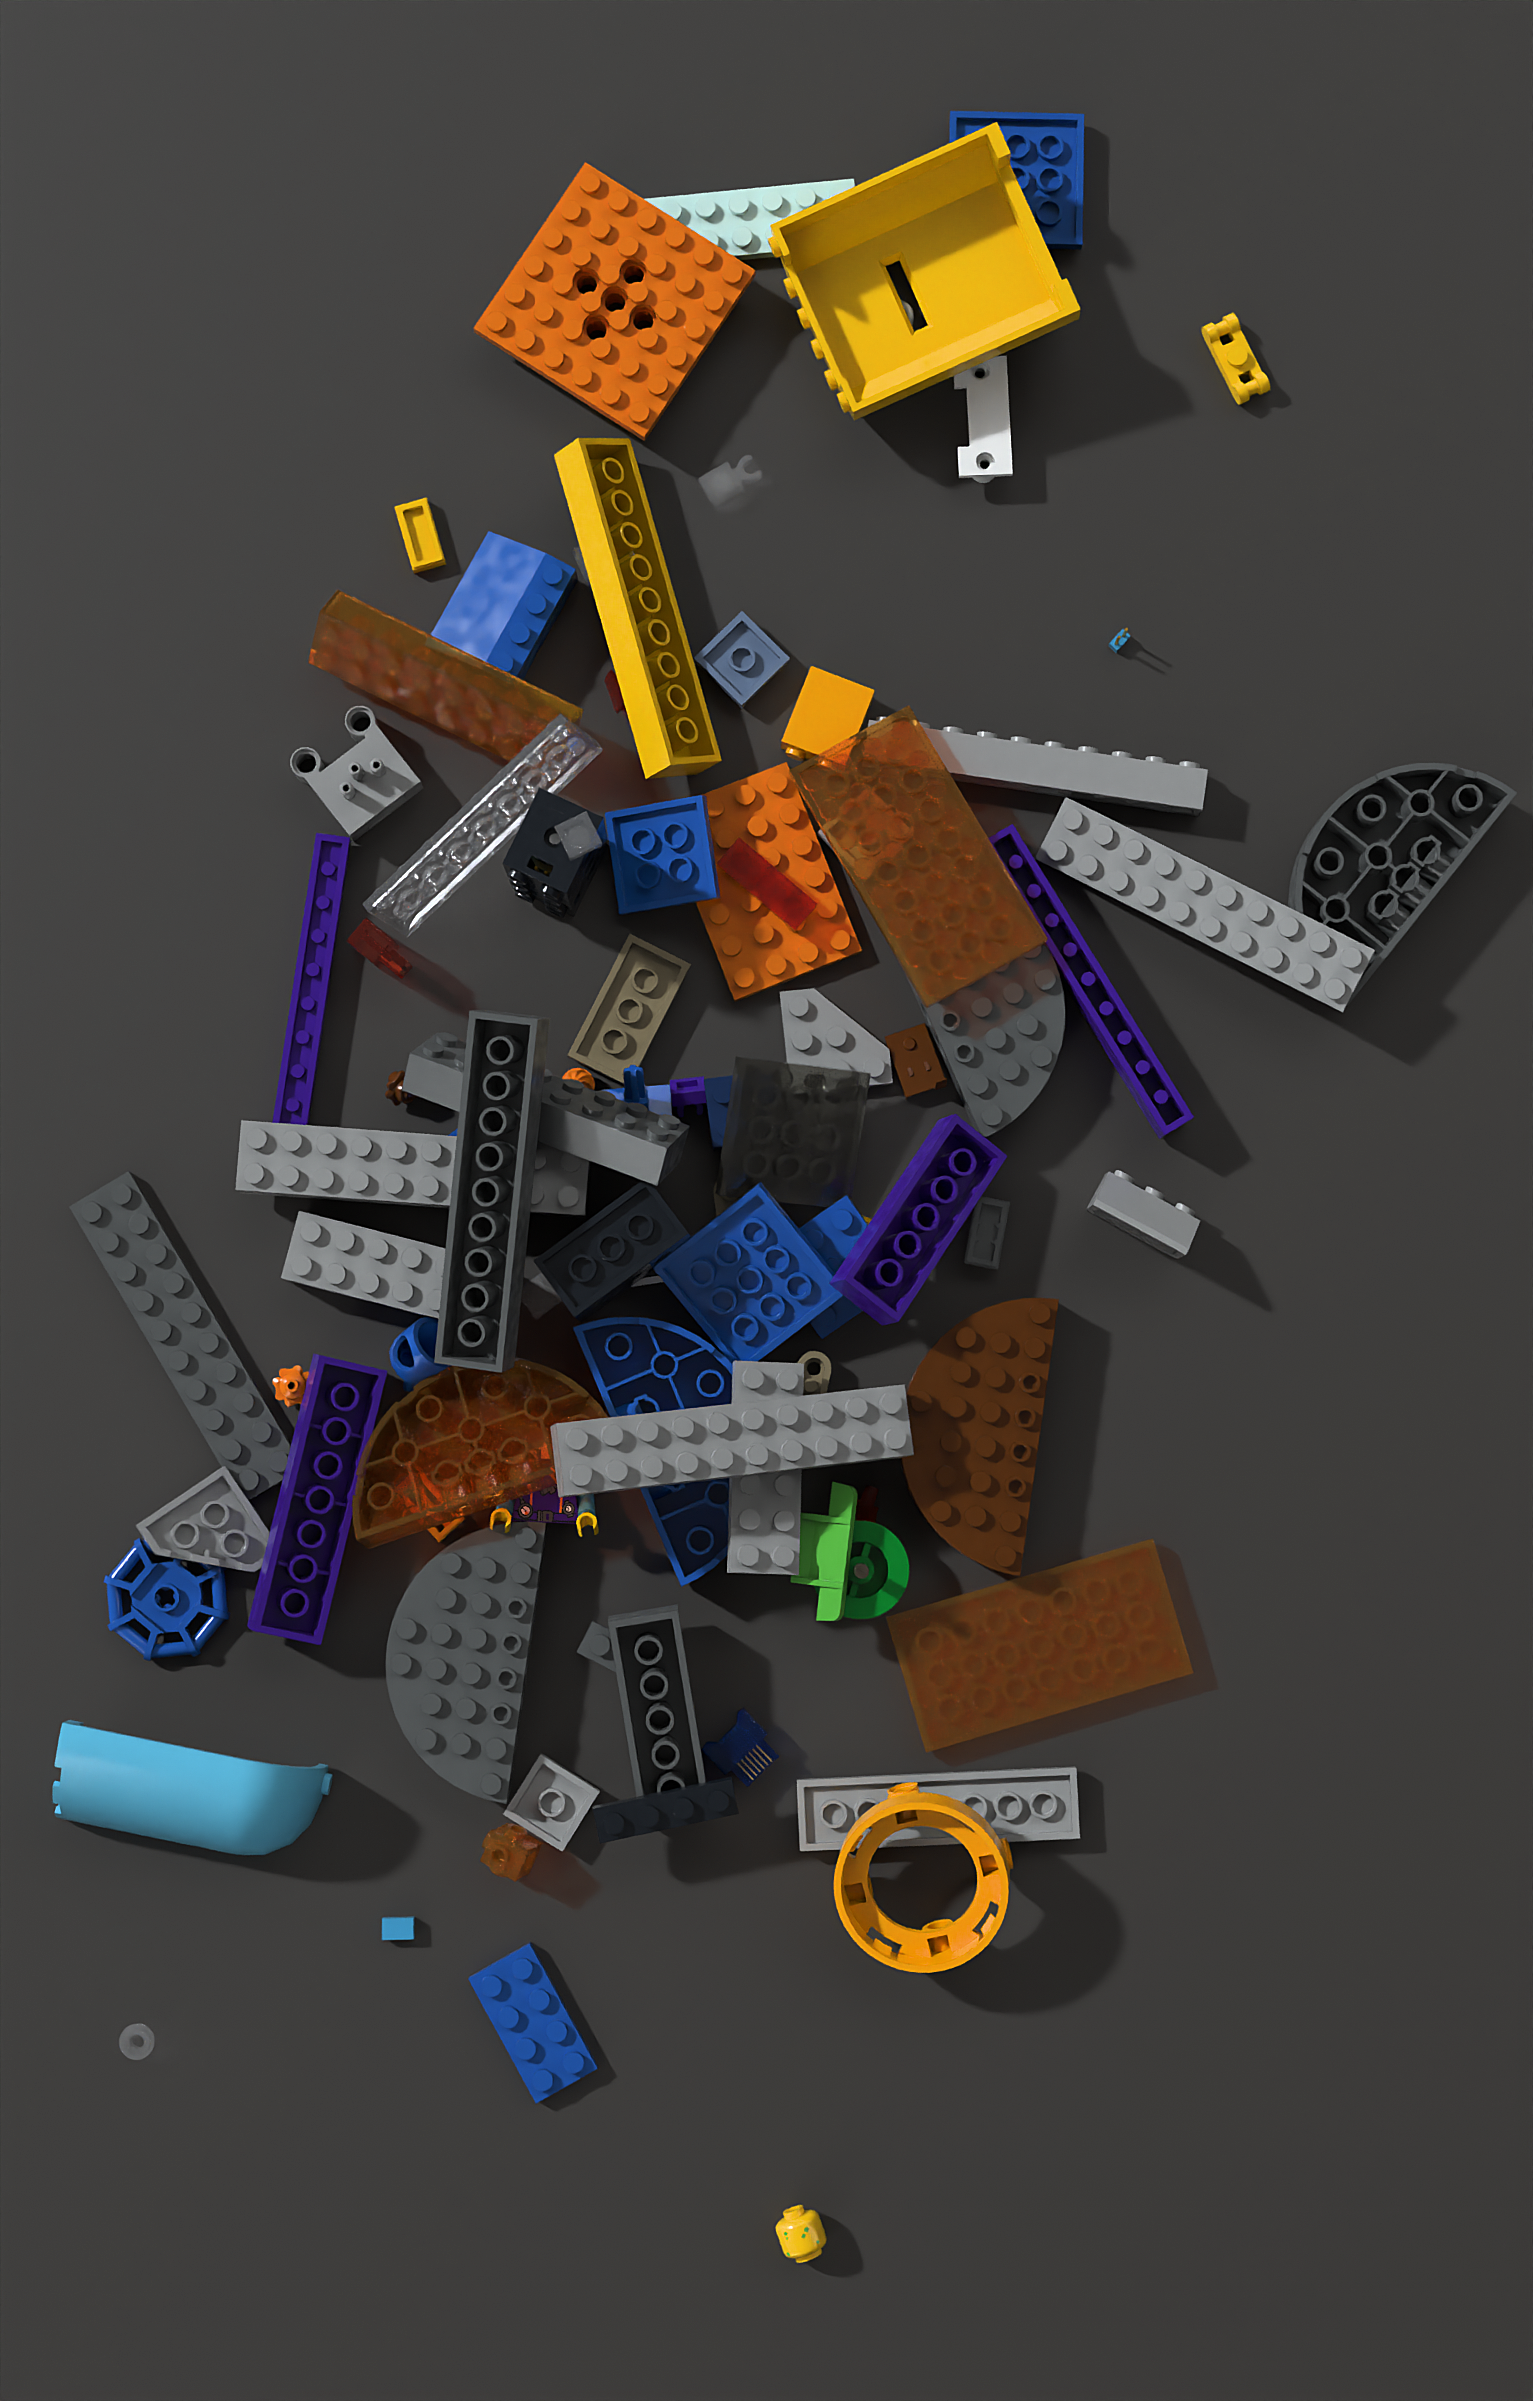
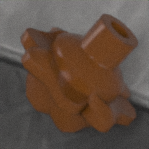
(395, 1089)

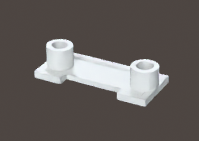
(987, 421)

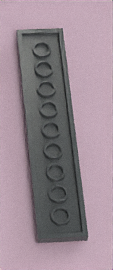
(184, 1334)

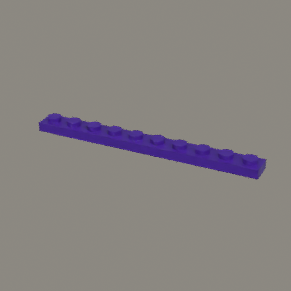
(312, 979)

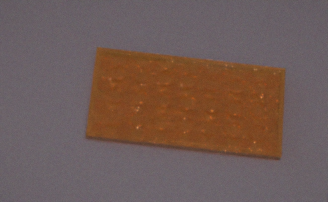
(918, 856)
(1039, 1645)

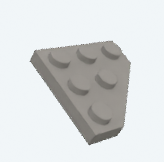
(827, 1037)
(209, 1526)

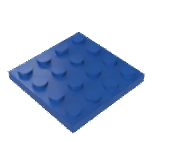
(1047, 165)
(749, 1277)

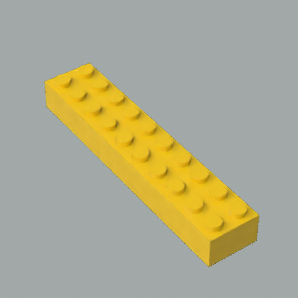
(637, 607)

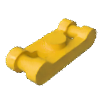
(1235, 359)

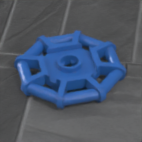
(166, 1618)

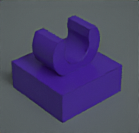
(688, 1092)

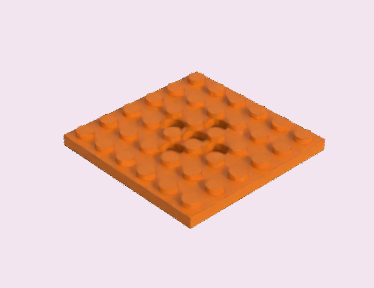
(600, 239)

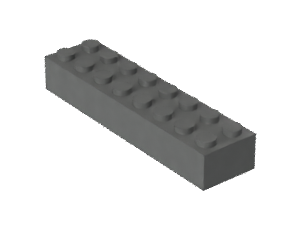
(571, 1115)

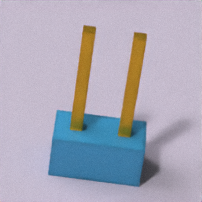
(1119, 640)

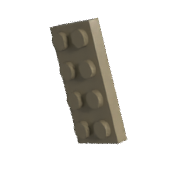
(629, 1008)

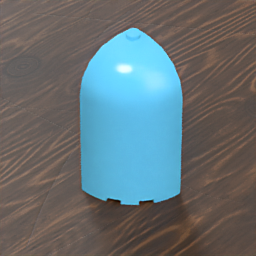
(183, 1792)

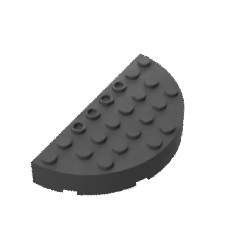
(1391, 850)
(1001, 1038)
(465, 1653)

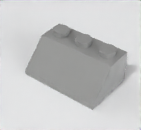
(1144, 1214)

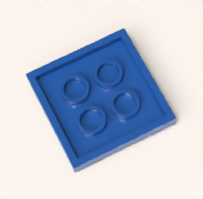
(662, 855)
(833, 1237)

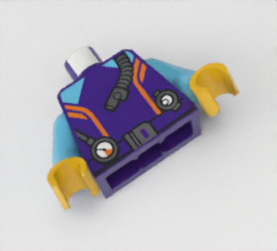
(548, 1507)

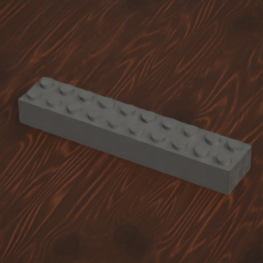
(491, 1190)

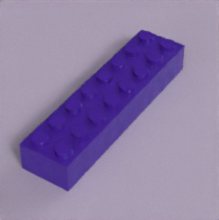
(316, 1500)

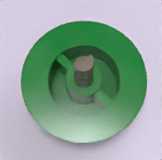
(876, 1571)

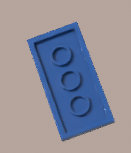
(533, 2022)

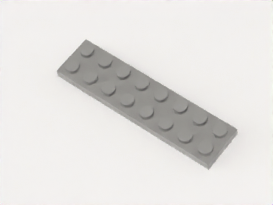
(1014, 1802)

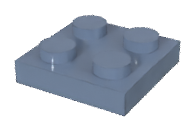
(741, 659)

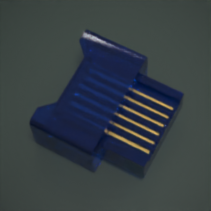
(742, 1749)

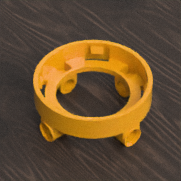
(940, 1942)

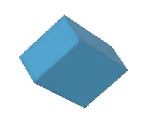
(398, 1928)

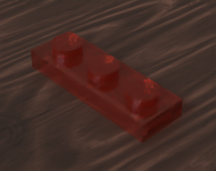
(766, 884)

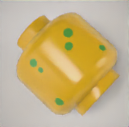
(801, 2233)

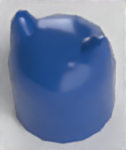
(414, 1353)

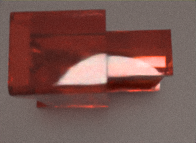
(378, 948)

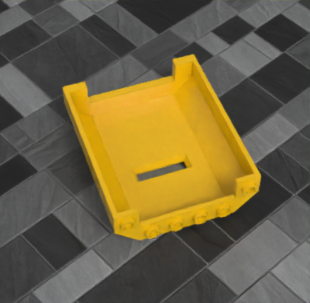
(966, 253)

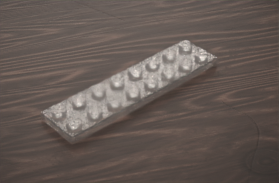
(481, 826)

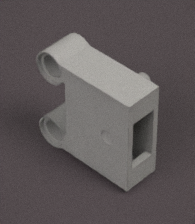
(364, 781)

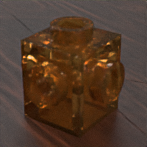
(510, 1851)

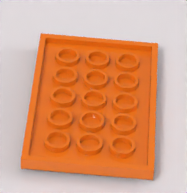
(747, 938)

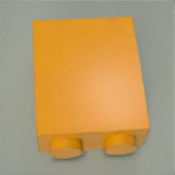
(825, 714)

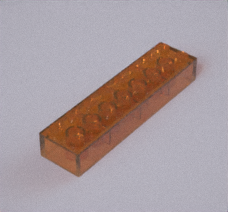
(432, 678)

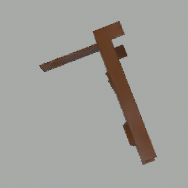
(915, 1060)

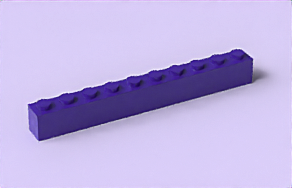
(1093, 991)

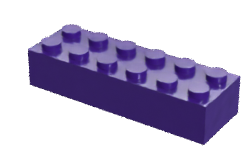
(918, 1220)

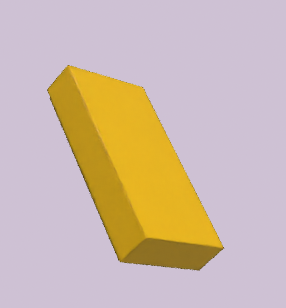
(420, 535)

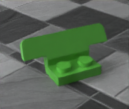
(827, 1551)

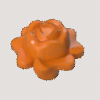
(290, 1385)

